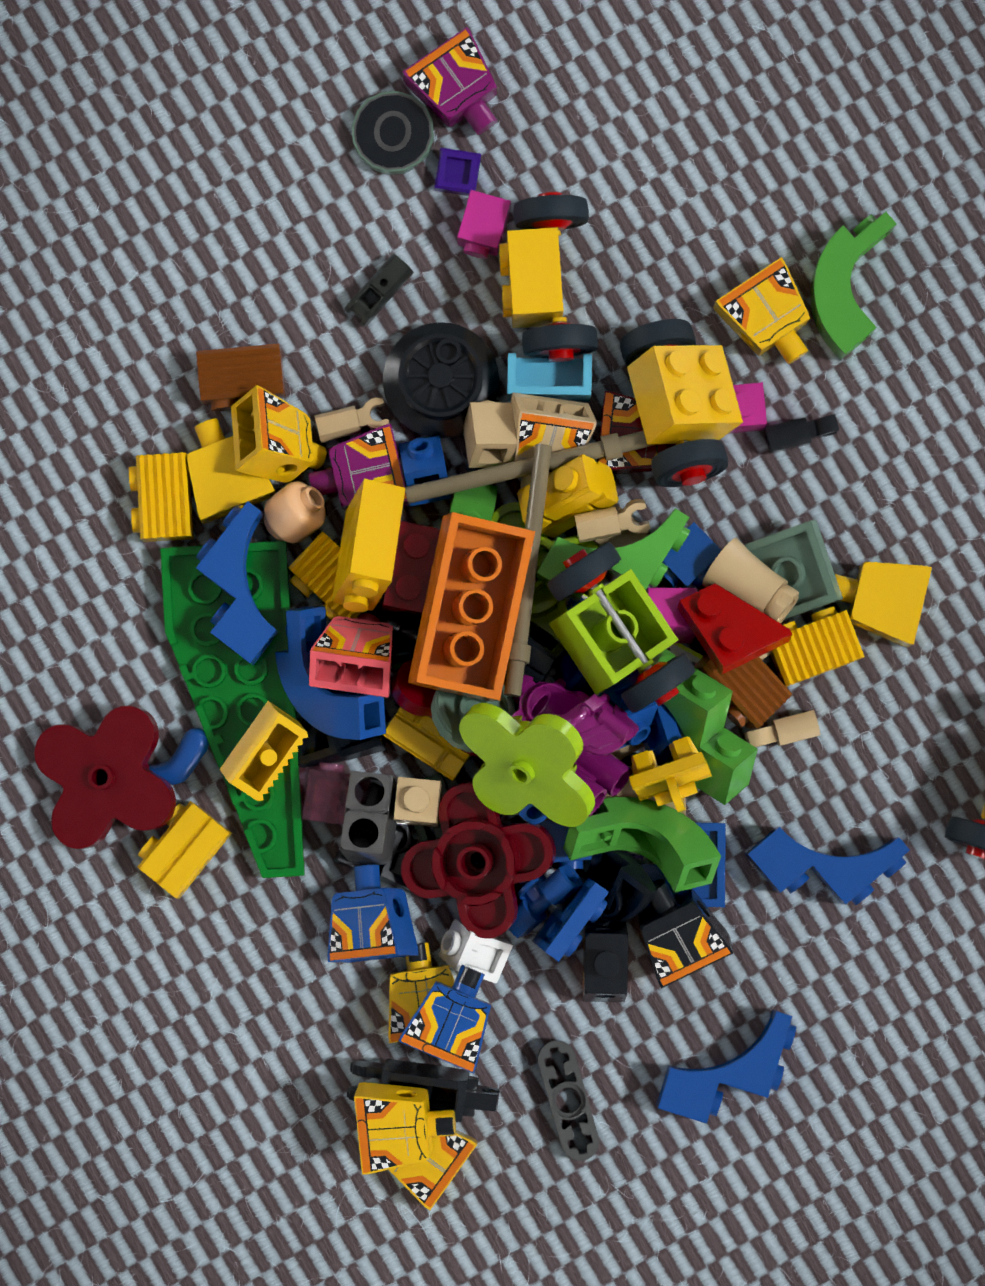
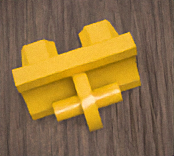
(672, 780)

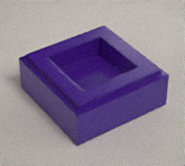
(457, 171)

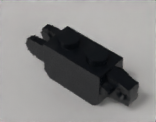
(446, 1086)

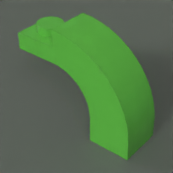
(831, 298)
(655, 832)

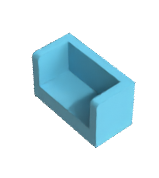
(549, 379)

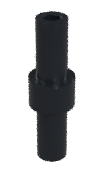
(403, 628)

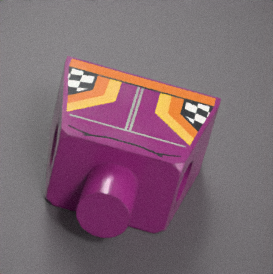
(455, 83)
(365, 456)

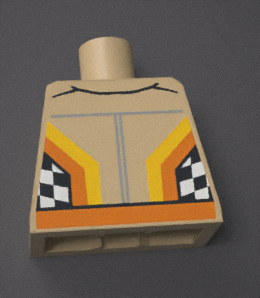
(549, 422)

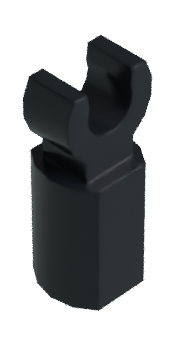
(799, 432)

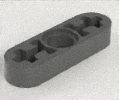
(587, 1127)

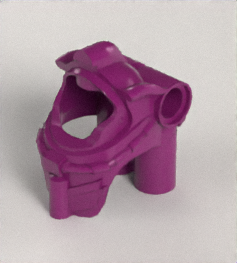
(599, 723)

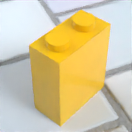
(368, 545)

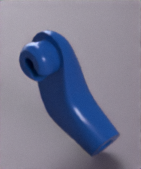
(185, 759)

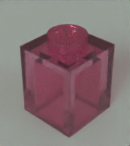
(326, 794)

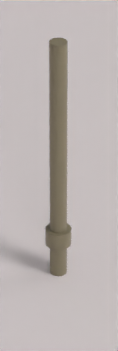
(609, 447)
(520, 651)

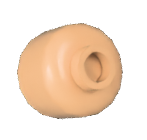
(294, 512)

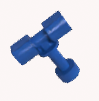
(540, 894)

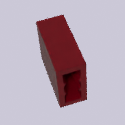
(411, 570)

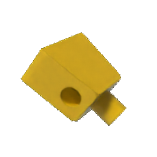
(215, 478)
(887, 599)

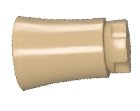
(751, 581)

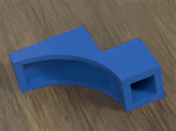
(225, 564)
(848, 878)
(755, 1070)

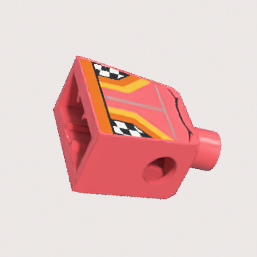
(353, 656)

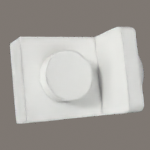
(482, 954)

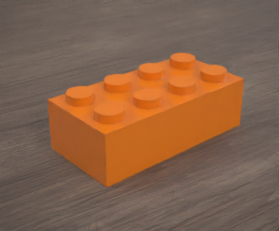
(471, 607)

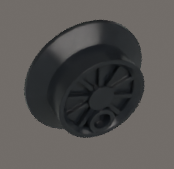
(436, 376)

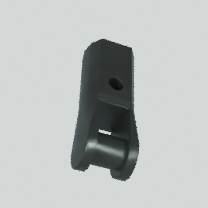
(383, 285)

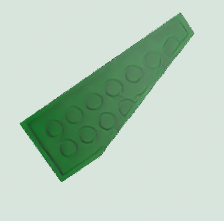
(233, 692)

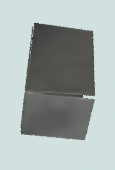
(382, 849)

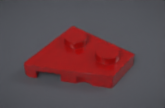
(730, 627)

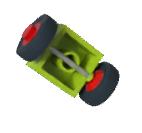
(616, 630)

